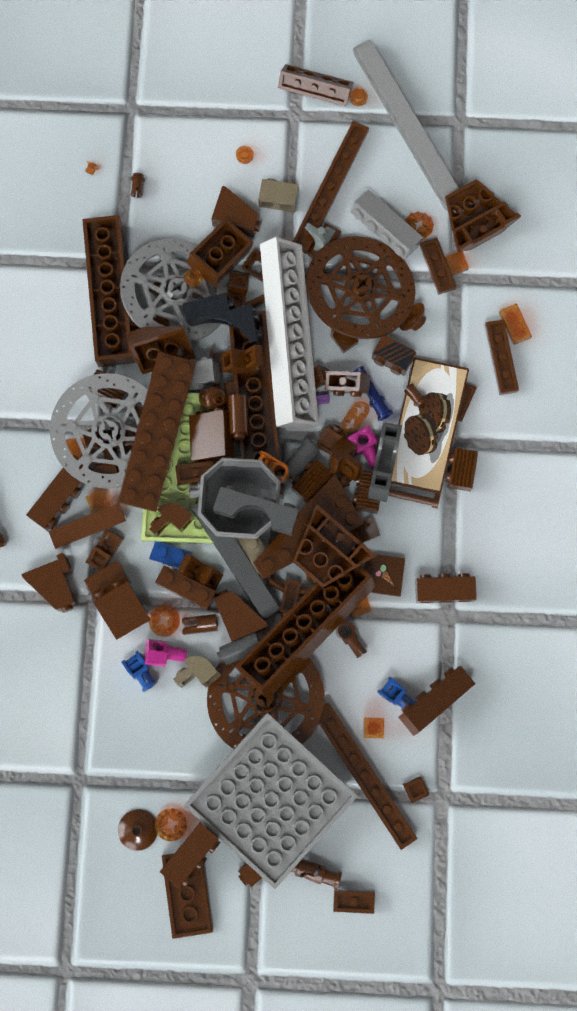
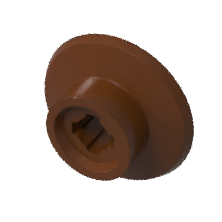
(415, 319)

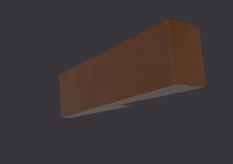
(87, 525)

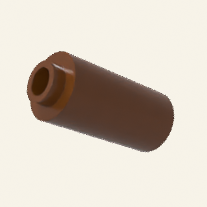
(238, 416)

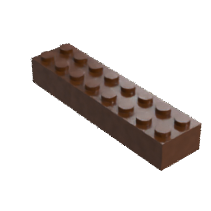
(104, 270)
(156, 432)
(303, 631)

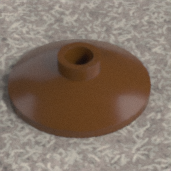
(147, 834)

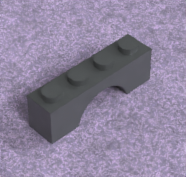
(385, 462)
(231, 502)

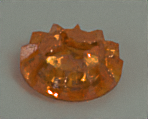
(427, 223)
(173, 622)
(166, 833)

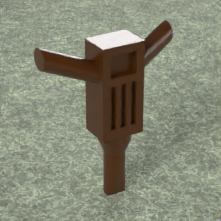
(291, 593)

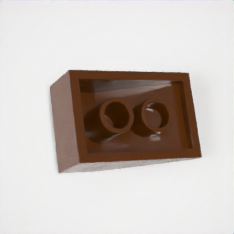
(166, 339)

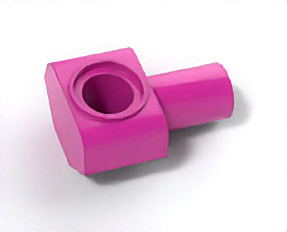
(367, 450)
(158, 652)

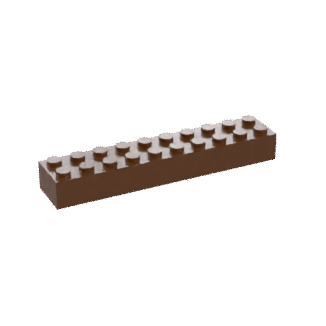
(260, 400)

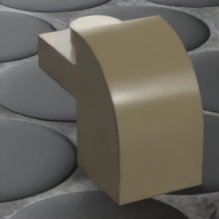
(199, 668)

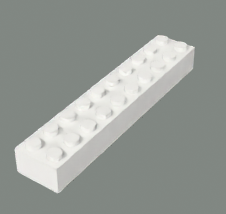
(289, 335)

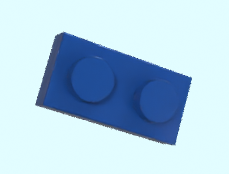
(168, 554)

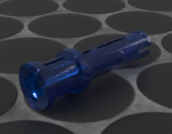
(376, 401)

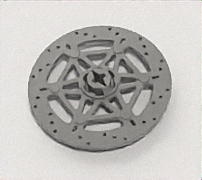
(176, 282)
(72, 426)

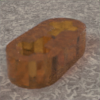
(352, 415)

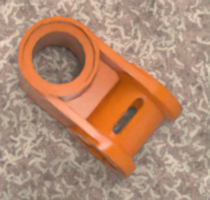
(274, 465)

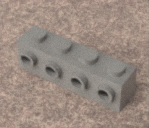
(386, 224)

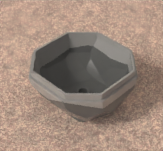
(245, 476)

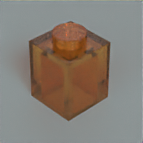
(373, 728)

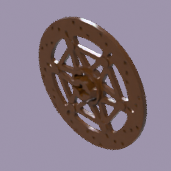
(360, 295)
(233, 738)

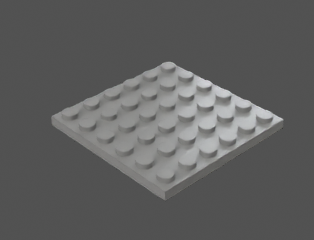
(270, 800)

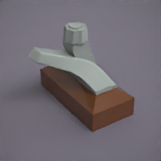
(321, 236)

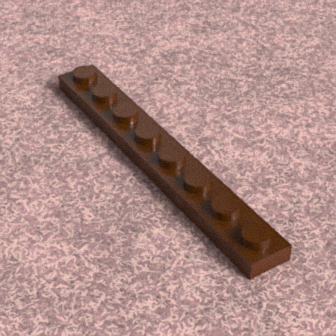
(331, 184)
(366, 778)

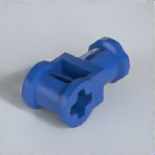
(139, 670)
(396, 694)

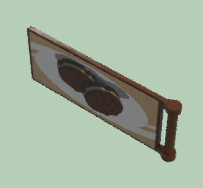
(428, 430)

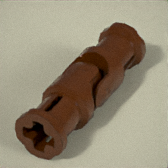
(307, 870)

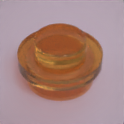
(358, 97)
(244, 154)
(193, 277)

